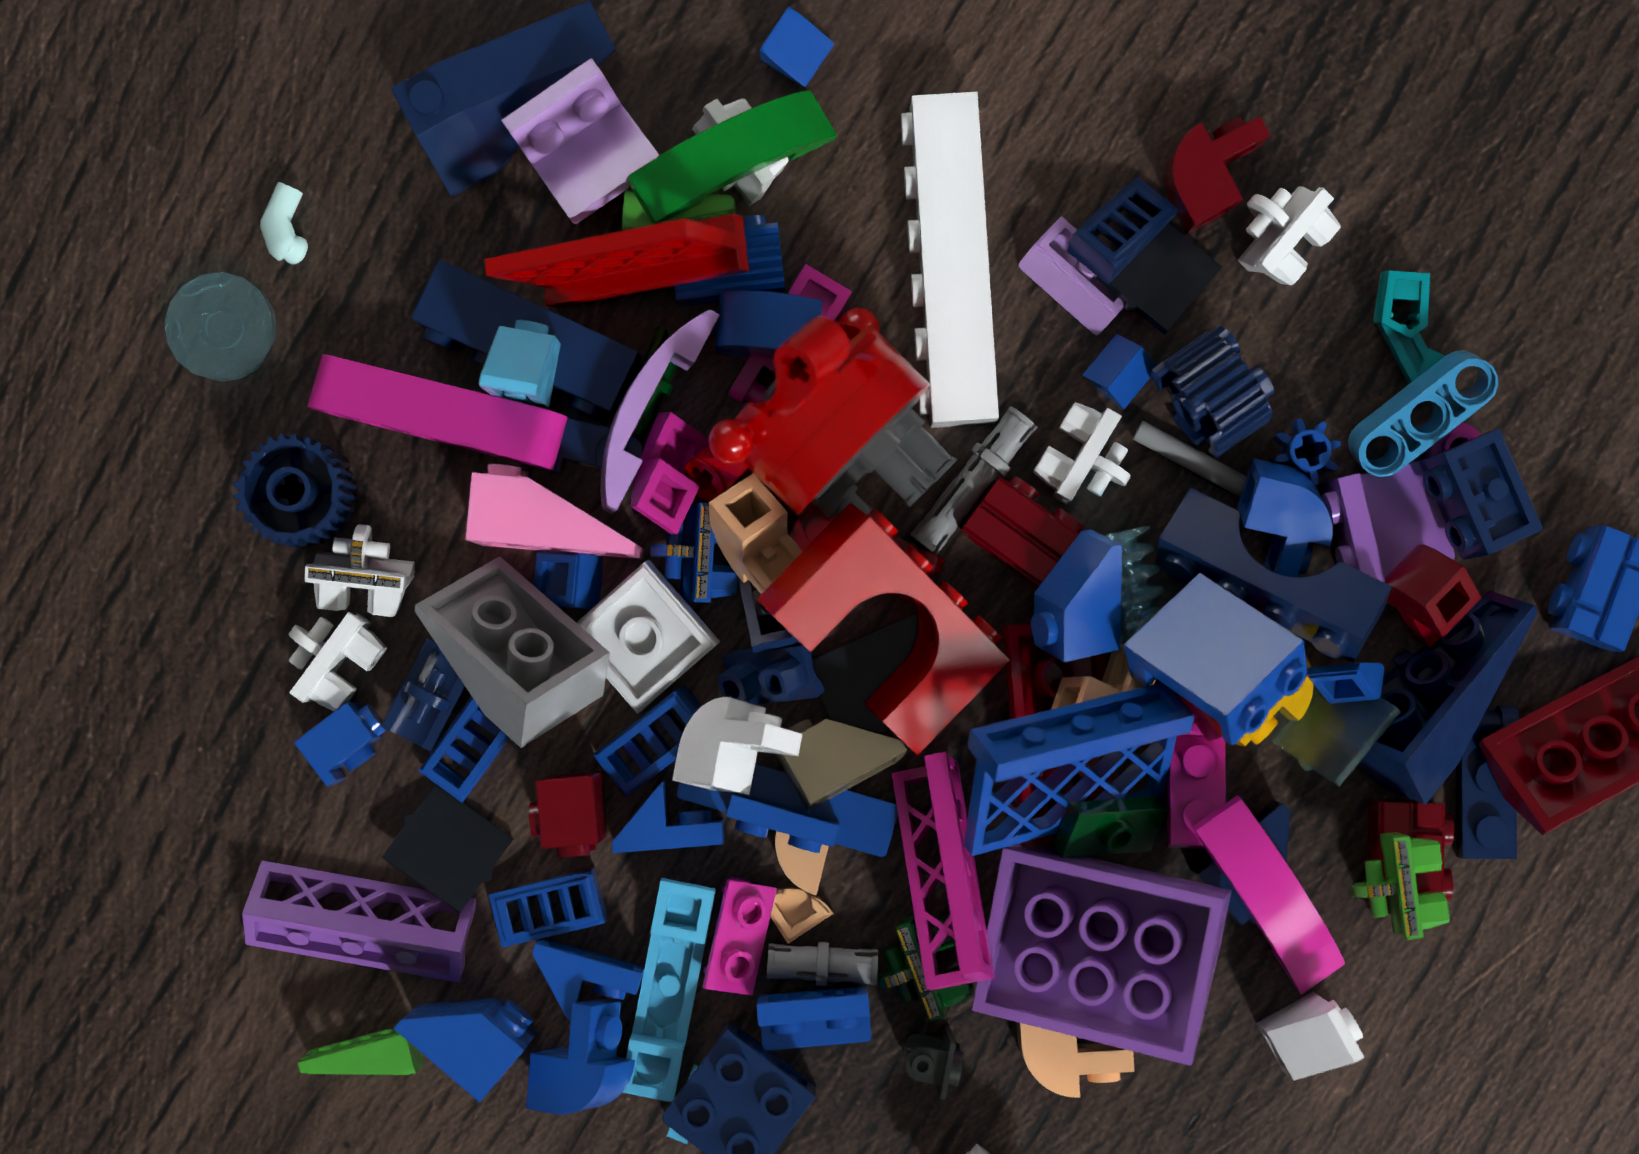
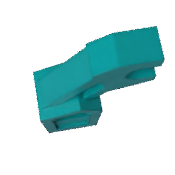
(1405, 341)

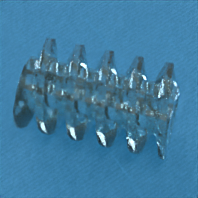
(1135, 593)

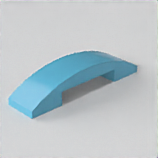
(668, 988)

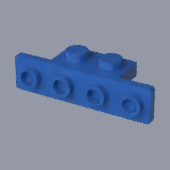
(774, 804)

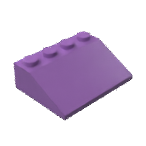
(1102, 951)

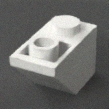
(1312, 1036)

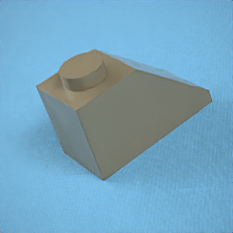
(836, 759)

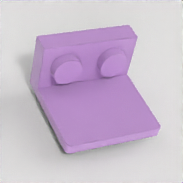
(580, 140)

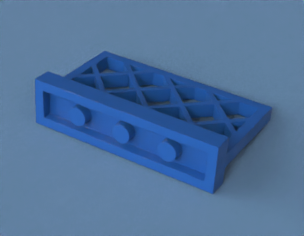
(1069, 739)

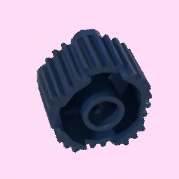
(1215, 391)
(326, 499)

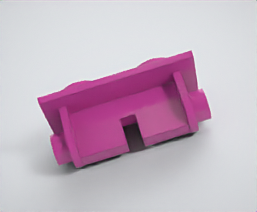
(739, 936)

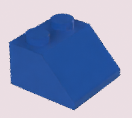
(470, 1038)

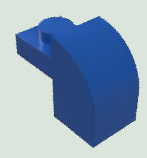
(759, 321)
(1290, 508)
(588, 1070)

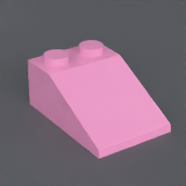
(521, 514)

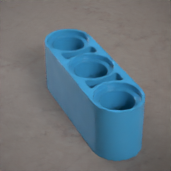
(1449, 411)

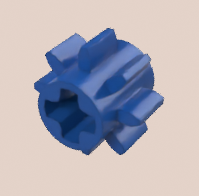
(1308, 438)

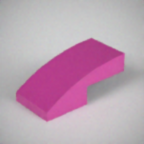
(660, 485)

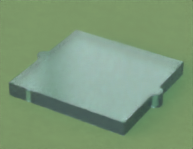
(1335, 735)

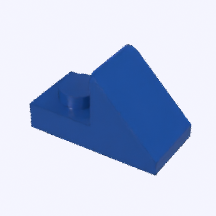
(653, 831)
(570, 966)

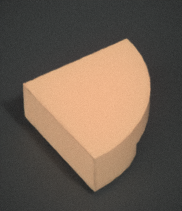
(799, 865)
(797, 912)

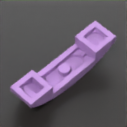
(618, 465)

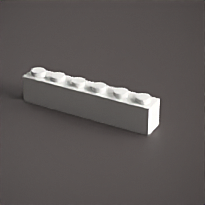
(953, 259)

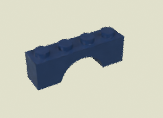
(1327, 609)

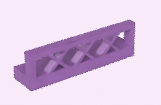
(352, 937)

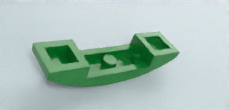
(729, 153)

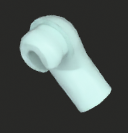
(277, 225)

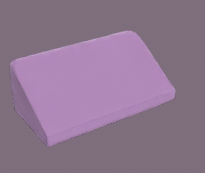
(1069, 279)

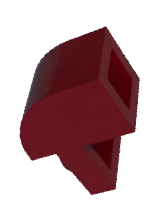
(1198, 172)
(1431, 593)

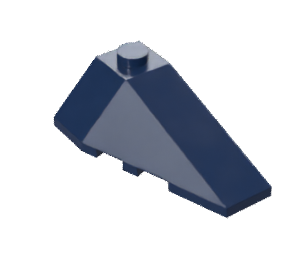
(463, 99)
(1445, 696)

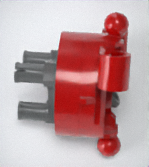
(826, 422)

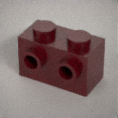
(570, 813)

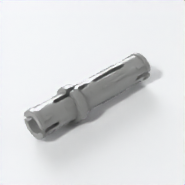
(978, 474)

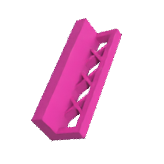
(959, 870)

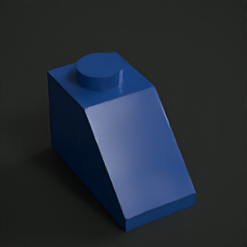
(1081, 600)

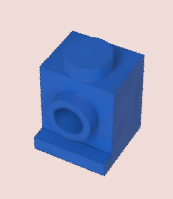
(341, 741)

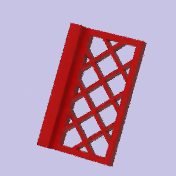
(629, 260)

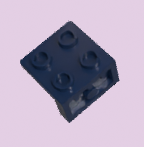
(739, 1098)

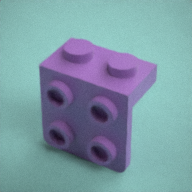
(1383, 519)

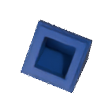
(1120, 370)

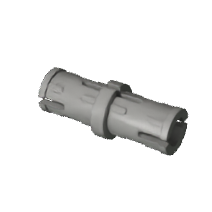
(822, 964)

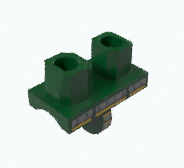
(900, 974)

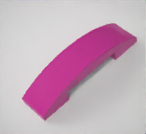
(1270, 894)

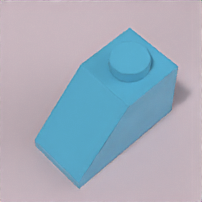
(522, 364)

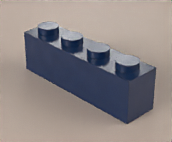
(470, 311)

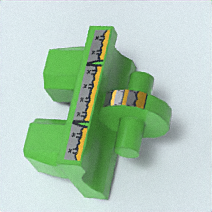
(1408, 908)

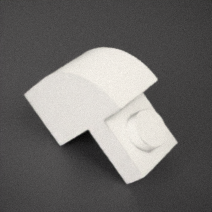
(723, 744)

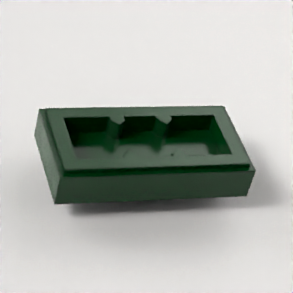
(1110, 826)

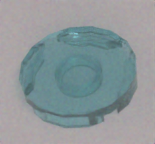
(220, 326)

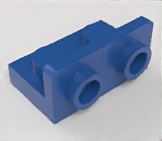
(814, 1017)

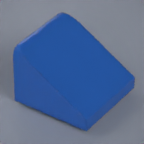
(795, 48)
(569, 578)
(1348, 681)

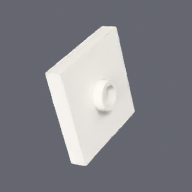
(648, 635)

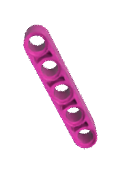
(438, 412)

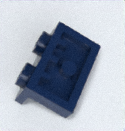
(1480, 495)

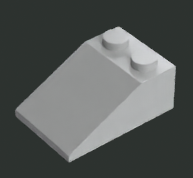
(515, 650)

